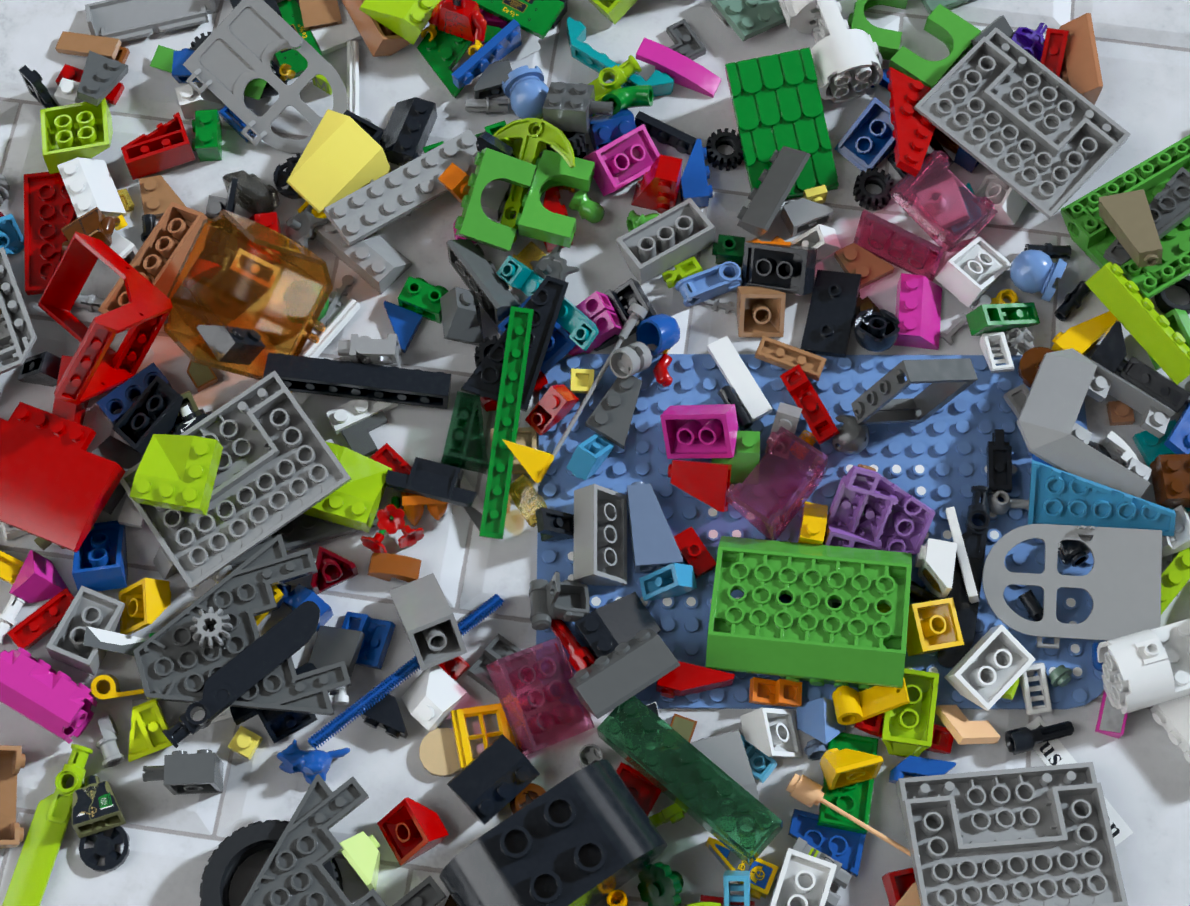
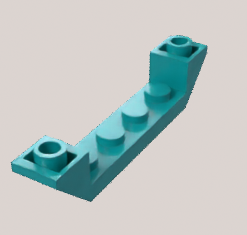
(583, 52)
(580, 327)

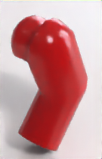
(660, 371)

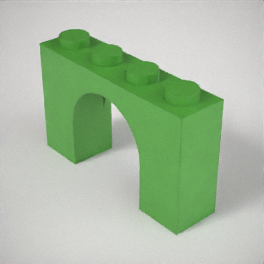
(949, 29)
(887, 40)
(535, 219)
(473, 222)

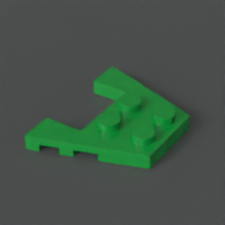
(445, 51)

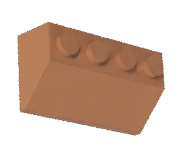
(377, 37)
(1081, 59)

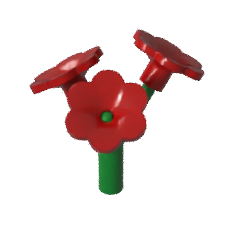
(391, 520)

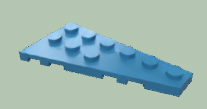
(1076, 501)

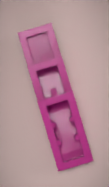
(681, 68)

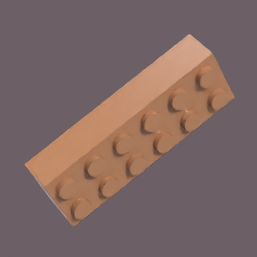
(161, 253)

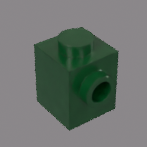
(729, 249)

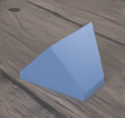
(819, 720)

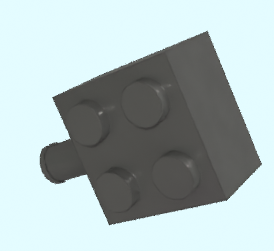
(572, 106)
(188, 772)

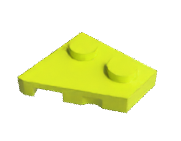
(146, 730)

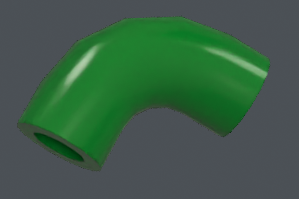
(630, 97)

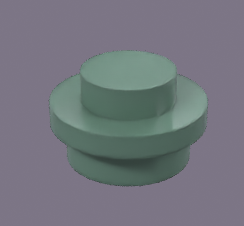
(1060, 676)

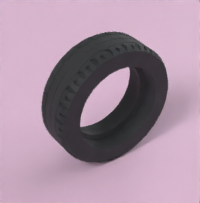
(235, 850)

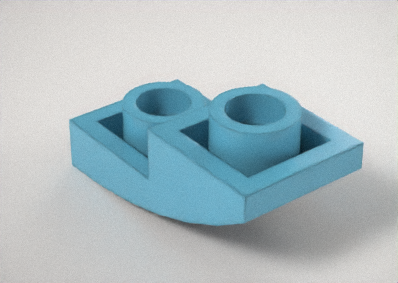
(759, 762)

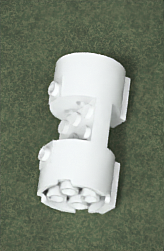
(842, 56)
(1147, 667)

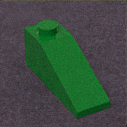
(1001, 317)

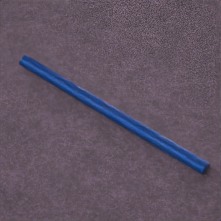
(396, 678)

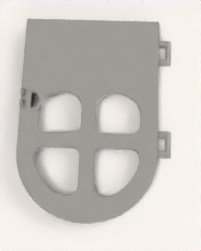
(243, 52)
(1121, 582)

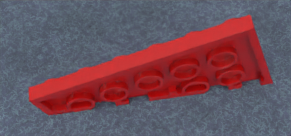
(911, 129)
(45, 213)

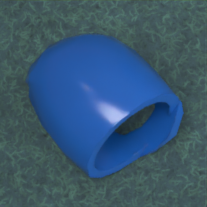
(658, 330)

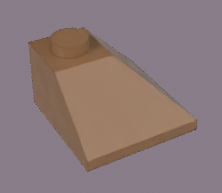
(760, 312)

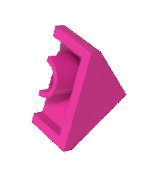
(37, 580)

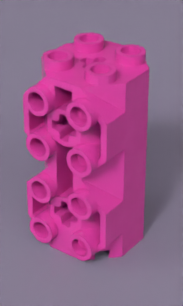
(44, 694)

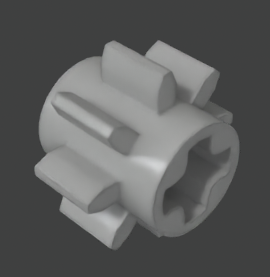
(1019, 340)

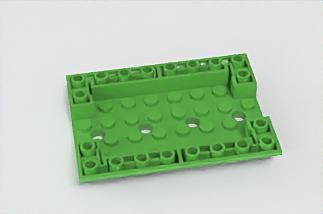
(1095, 237)
(807, 634)

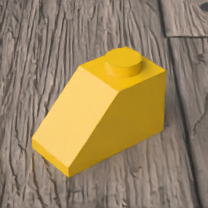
(813, 523)

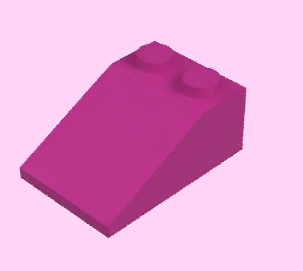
(623, 160)

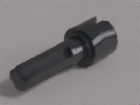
(1024, 739)

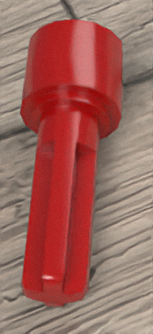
(580, 656)

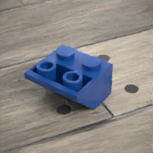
(608, 128)

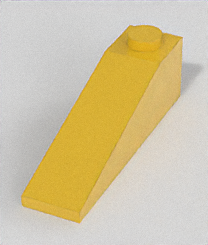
(1084, 335)

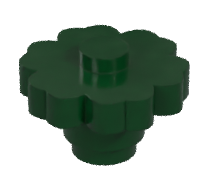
(660, 885)

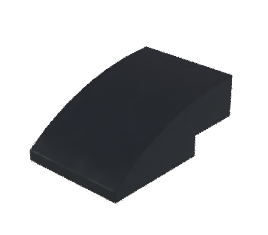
(621, 300)

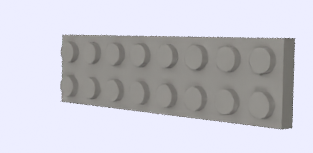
(400, 190)

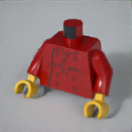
(459, 19)

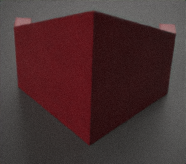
(331, 570)

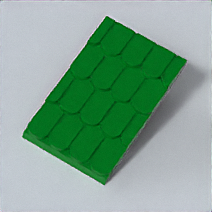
(778, 107)

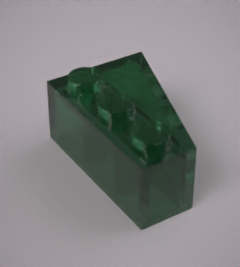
(465, 436)

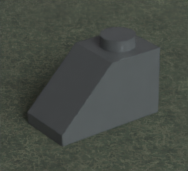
(491, 80)

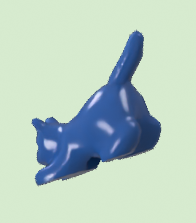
(308, 762)

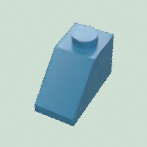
(589, 456)
(668, 582)

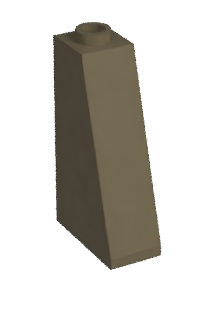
(1132, 225)

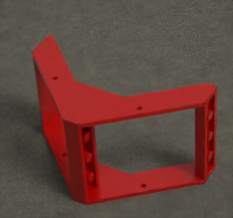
(95, 364)

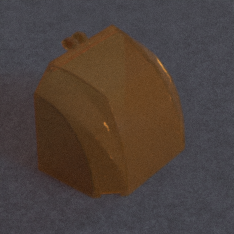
(247, 280)

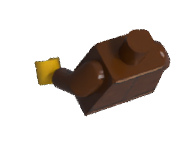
(94, 225)

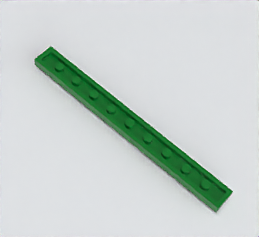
(506, 422)

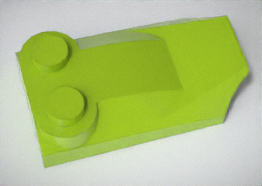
(910, 727)

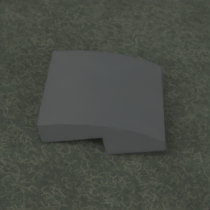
(497, 649)

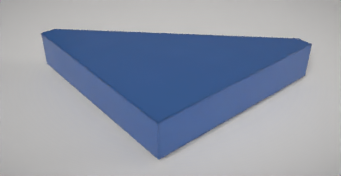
(403, 323)

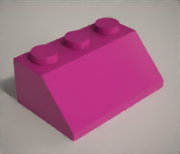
(918, 312)
(700, 431)

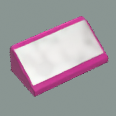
(1110, 720)

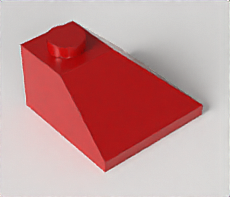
(411, 830)

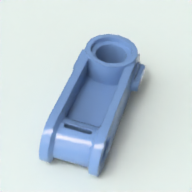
(709, 283)

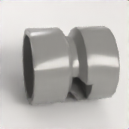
(630, 360)

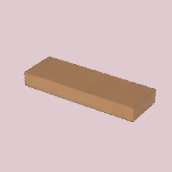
(80, 44)
(789, 357)

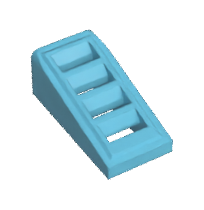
(733, 875)

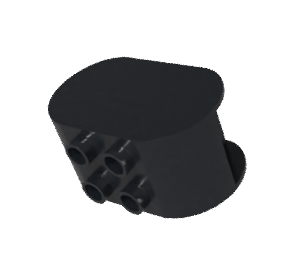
(560, 847)

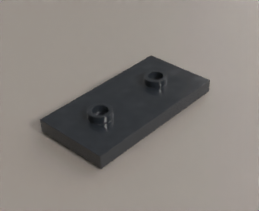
(831, 313)

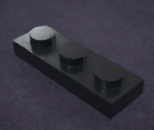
(666, 134)
(1155, 384)

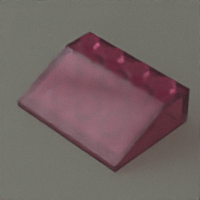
(899, 246)
(539, 696)

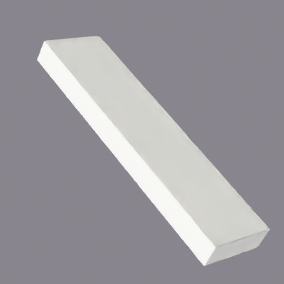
(739, 378)
(962, 555)

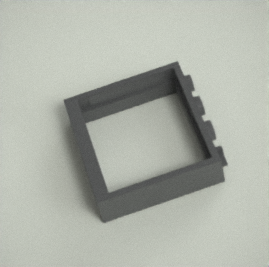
(948, 380)

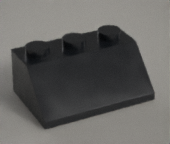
(408, 130)
(493, 779)

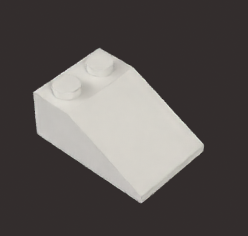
(973, 271)
(803, 881)

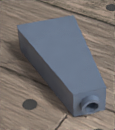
(650, 534)

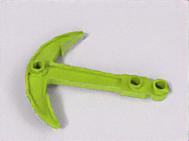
(525, 130)

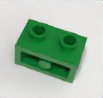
(208, 135)
(422, 298)

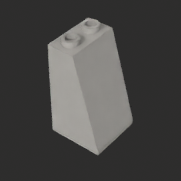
(428, 621)

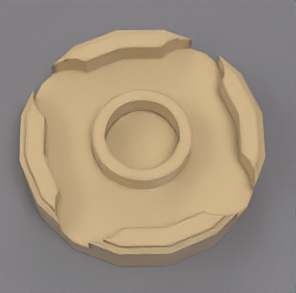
(440, 753)

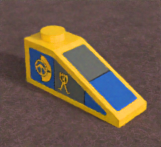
(761, 872)

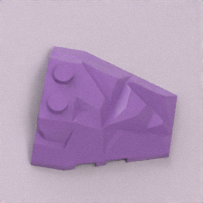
(876, 515)

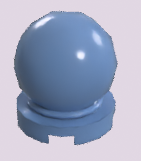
(526, 91)
(1035, 272)

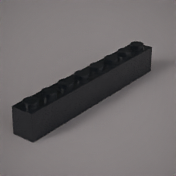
(361, 380)

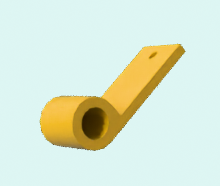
(108, 687)
(858, 706)

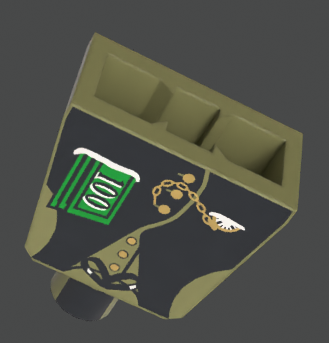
(95, 808)

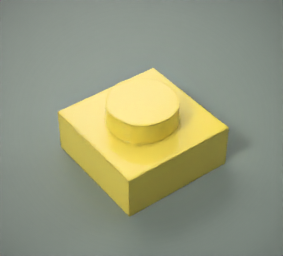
(816, 194)
(581, 380)
(245, 742)

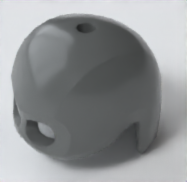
(852, 437)

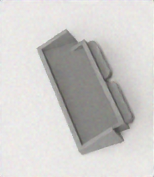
(143, 18)

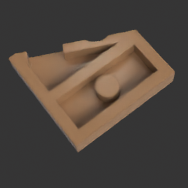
(157, 195)
(860, 261)

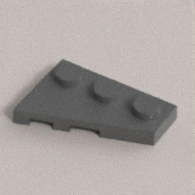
(99, 78)
(615, 411)

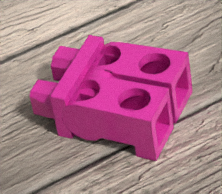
(601, 312)

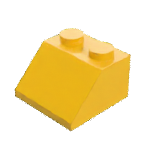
(932, 627)

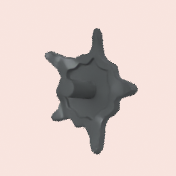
(302, 226)
(553, 265)

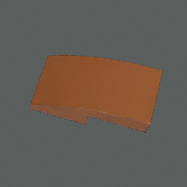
(389, 566)

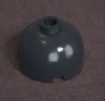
(876, 330)

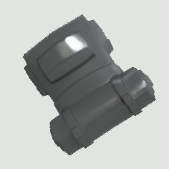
(556, 601)

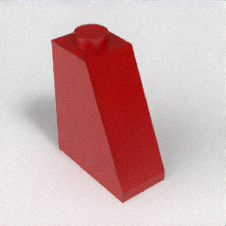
(702, 480)

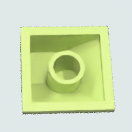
(363, 857)

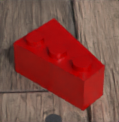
(158, 150)
(660, 185)

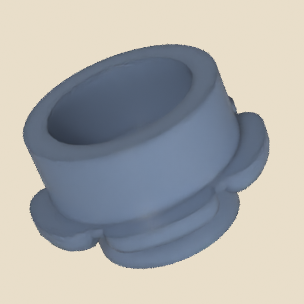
(815, 749)

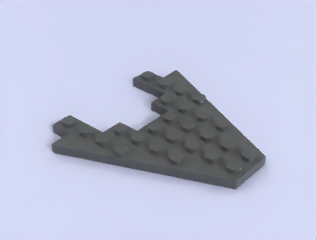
(177, 667)
(296, 865)

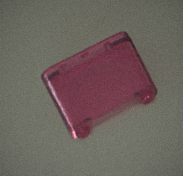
(943, 204)
(779, 483)

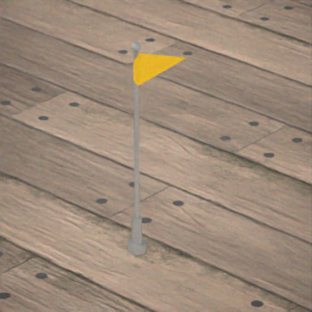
(537, 461)

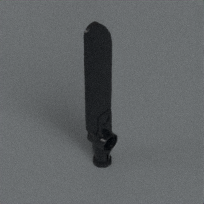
(975, 544)
(248, 669)

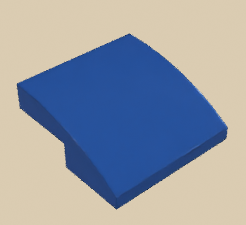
(376, 639)

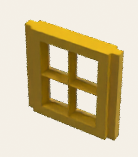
(461, 733)

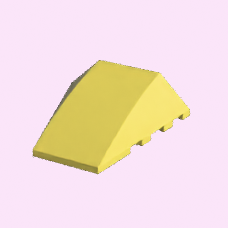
(337, 162)

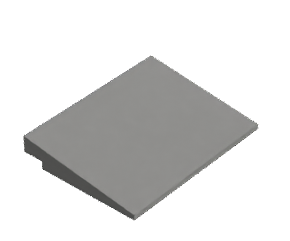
(1022, 122)
(266, 477)
(1011, 838)

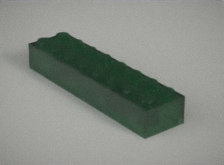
(690, 779)

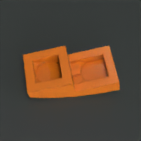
(775, 693)

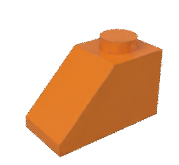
(455, 181)

